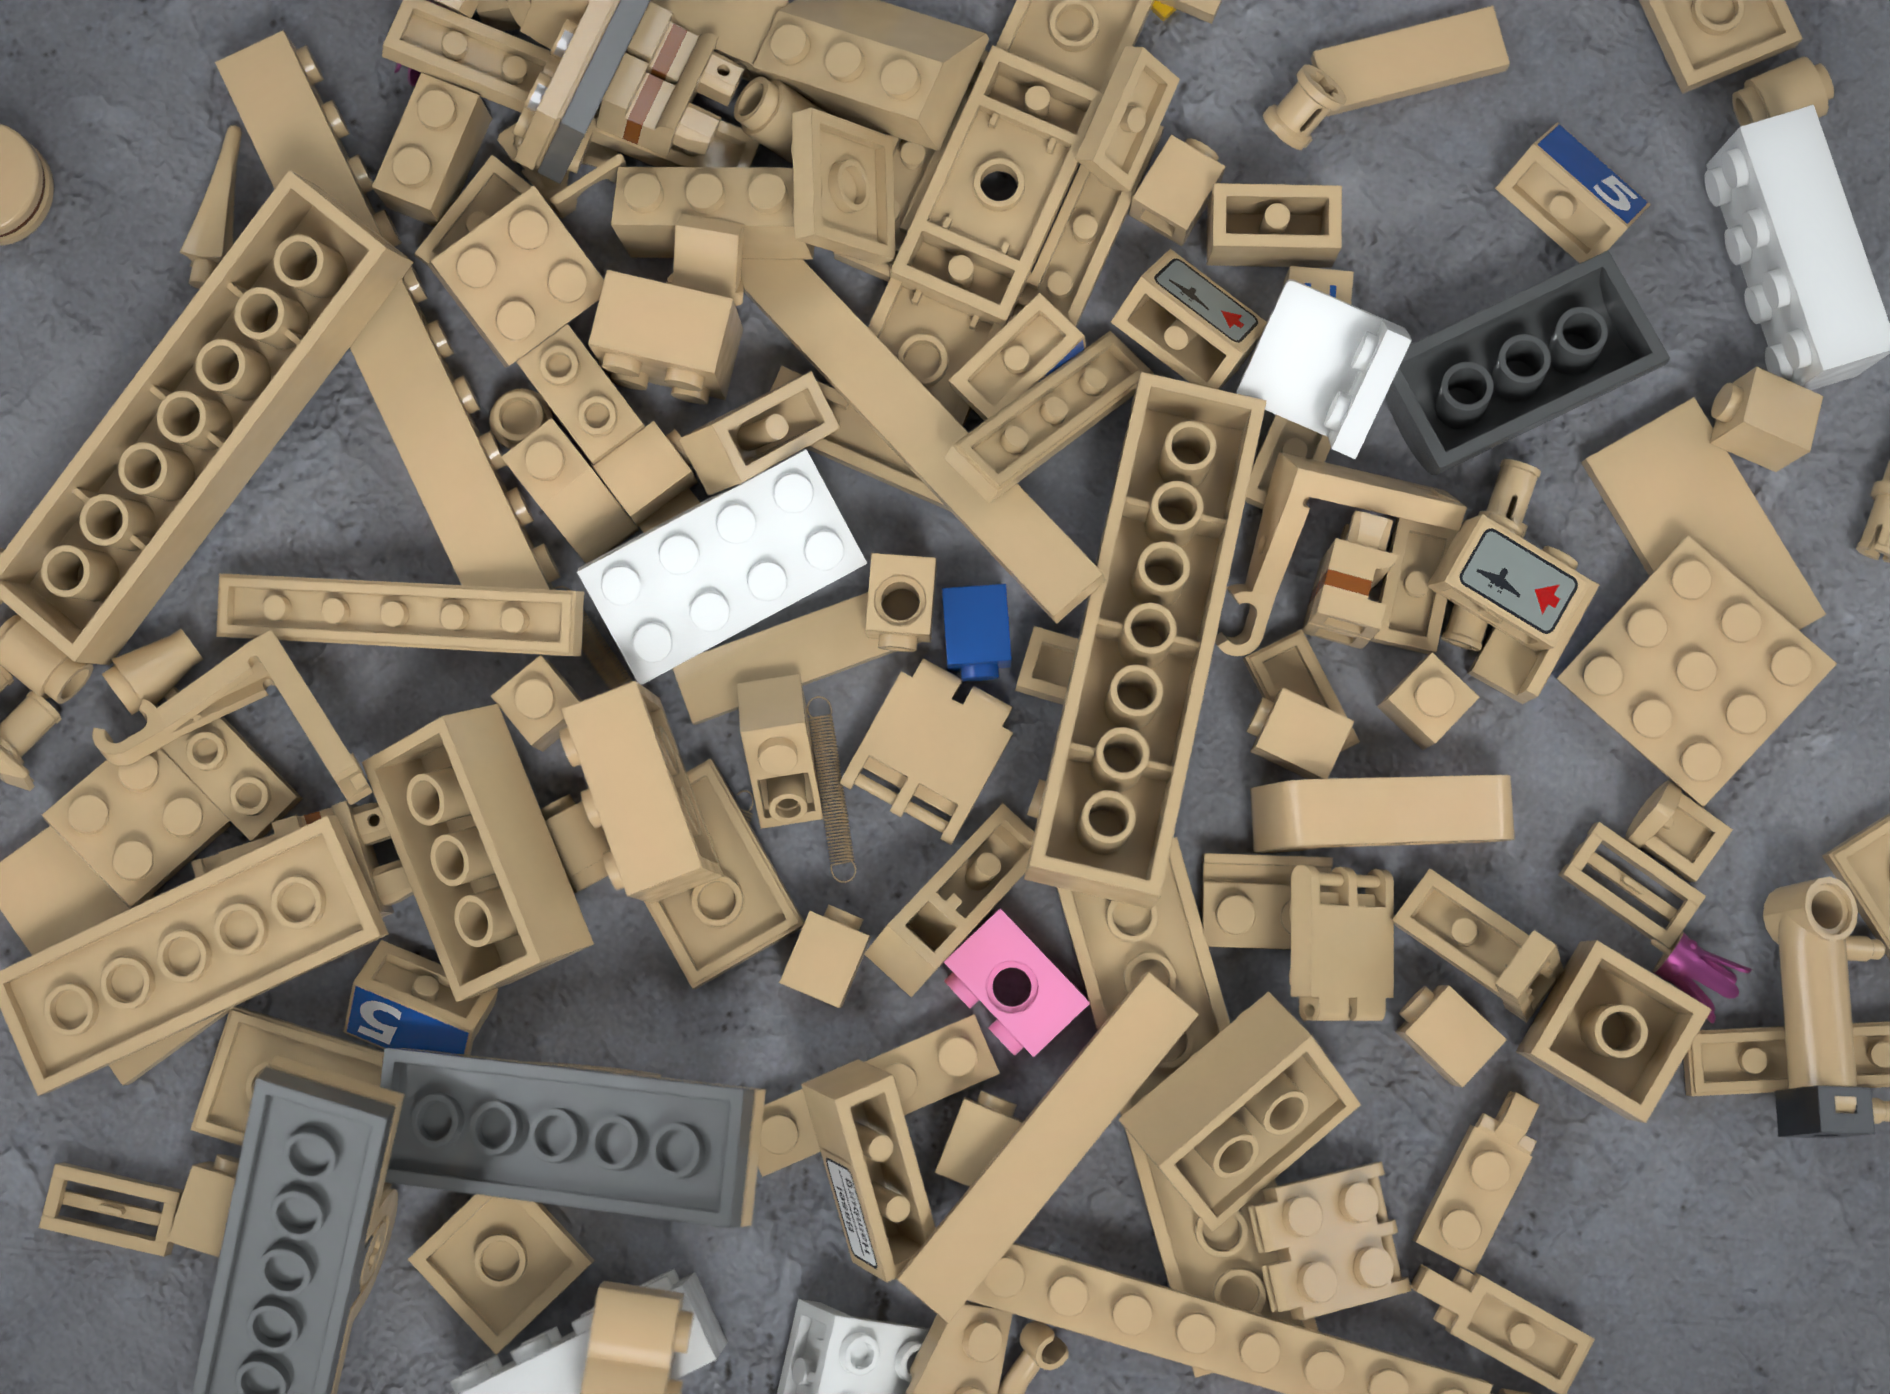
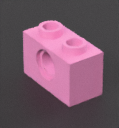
(1051, 999)

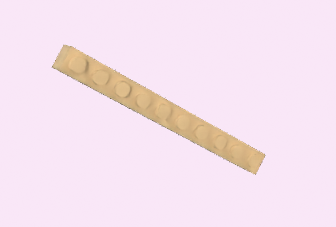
(397, 348)

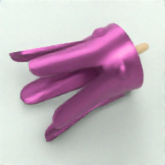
(1689, 961)

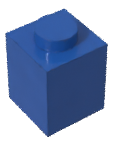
(977, 631)

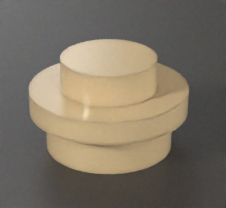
(518, 415)

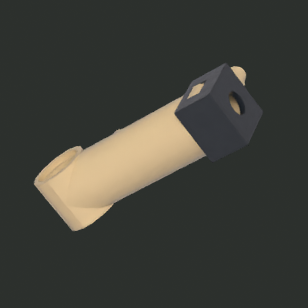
(1815, 944)

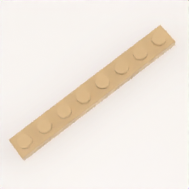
(1203, 1331)

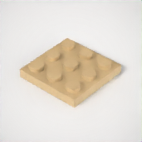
(1696, 671)

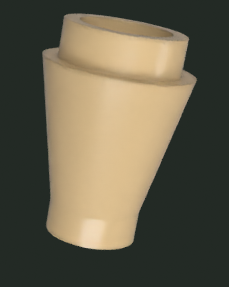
(151, 670)

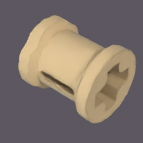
(1304, 107)

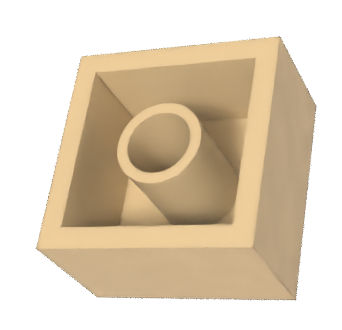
(518, 276)
(666, 337)
(1613, 1030)

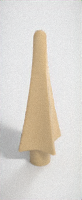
(213, 226)

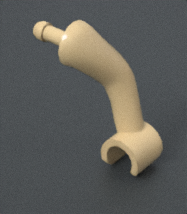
(1039, 1350)

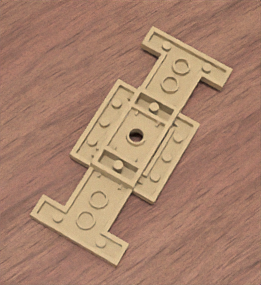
(971, 258)

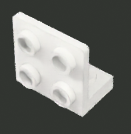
(1325, 365)
(847, 1353)

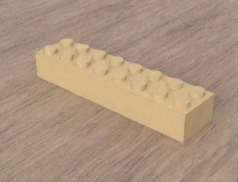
(197, 420)
(1146, 642)

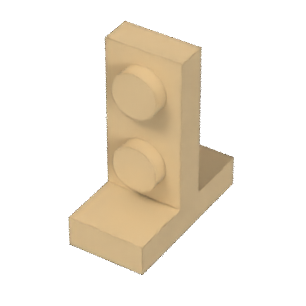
(1481, 943)

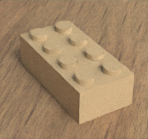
(477, 851)

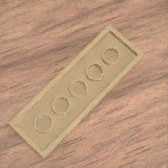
(188, 954)

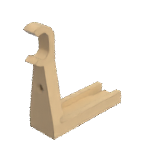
(1285, 516)
(228, 687)

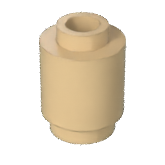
(1783, 91)
(767, 111)
(39, 662)
(576, 842)

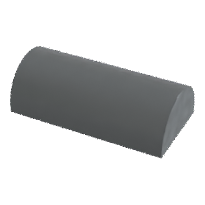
(1522, 364)

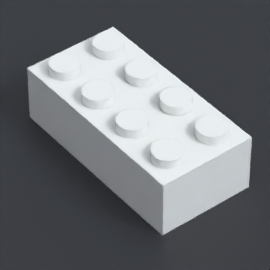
(1798, 251)
(721, 566)
(558, 1362)

